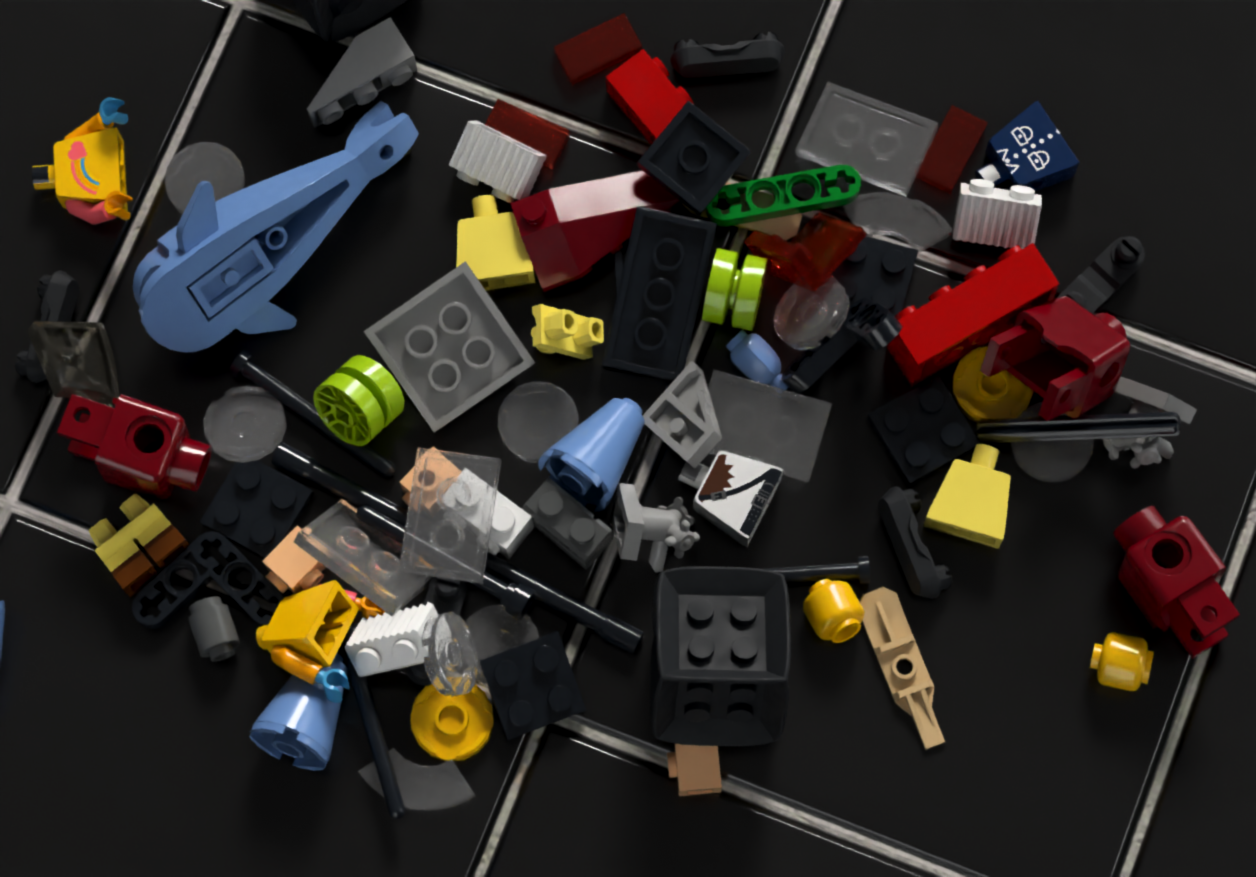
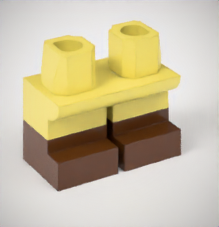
(121, 550)

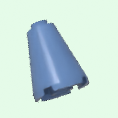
(595, 453)
(300, 722)

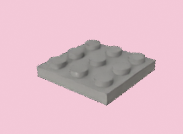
(449, 347)

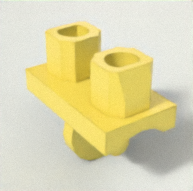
(565, 332)

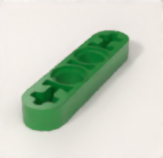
(784, 201)

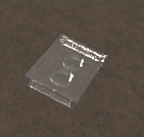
(869, 136)
(768, 423)
(450, 515)
(361, 557)

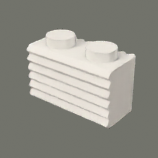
(497, 161)
(996, 214)
(389, 641)

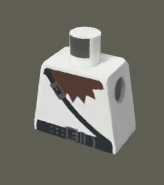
(733, 492)

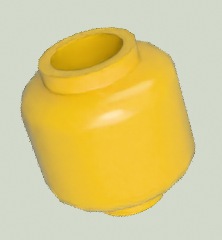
(833, 610)
(1122, 661)

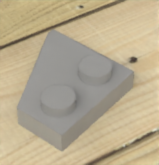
(686, 416)

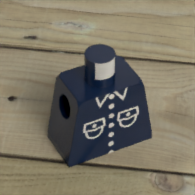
(1028, 153)

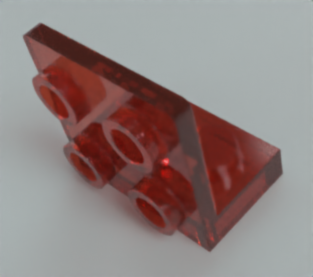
(811, 253)

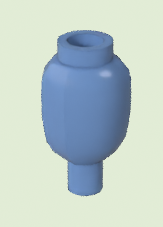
(756, 359)

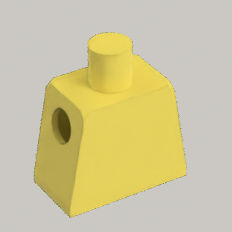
(493, 246)
(973, 499)

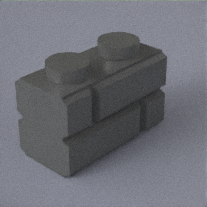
(568, 523)

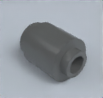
(213, 628)

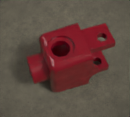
(1062, 355)
(122, 434)
(1184, 591)

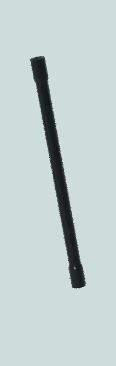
(604, 625)

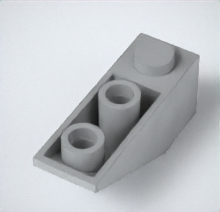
(368, 66)

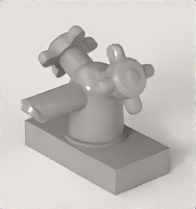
(1147, 400)
(662, 525)

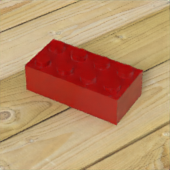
(970, 312)

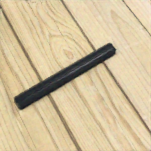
(1082, 428)

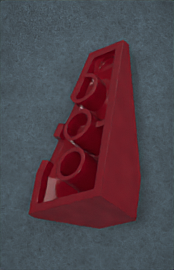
(583, 222)

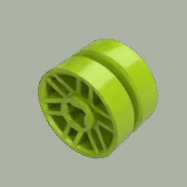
(734, 289)
(358, 400)

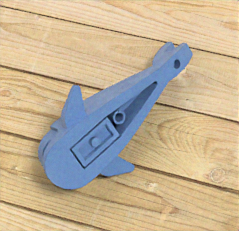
(244, 248)

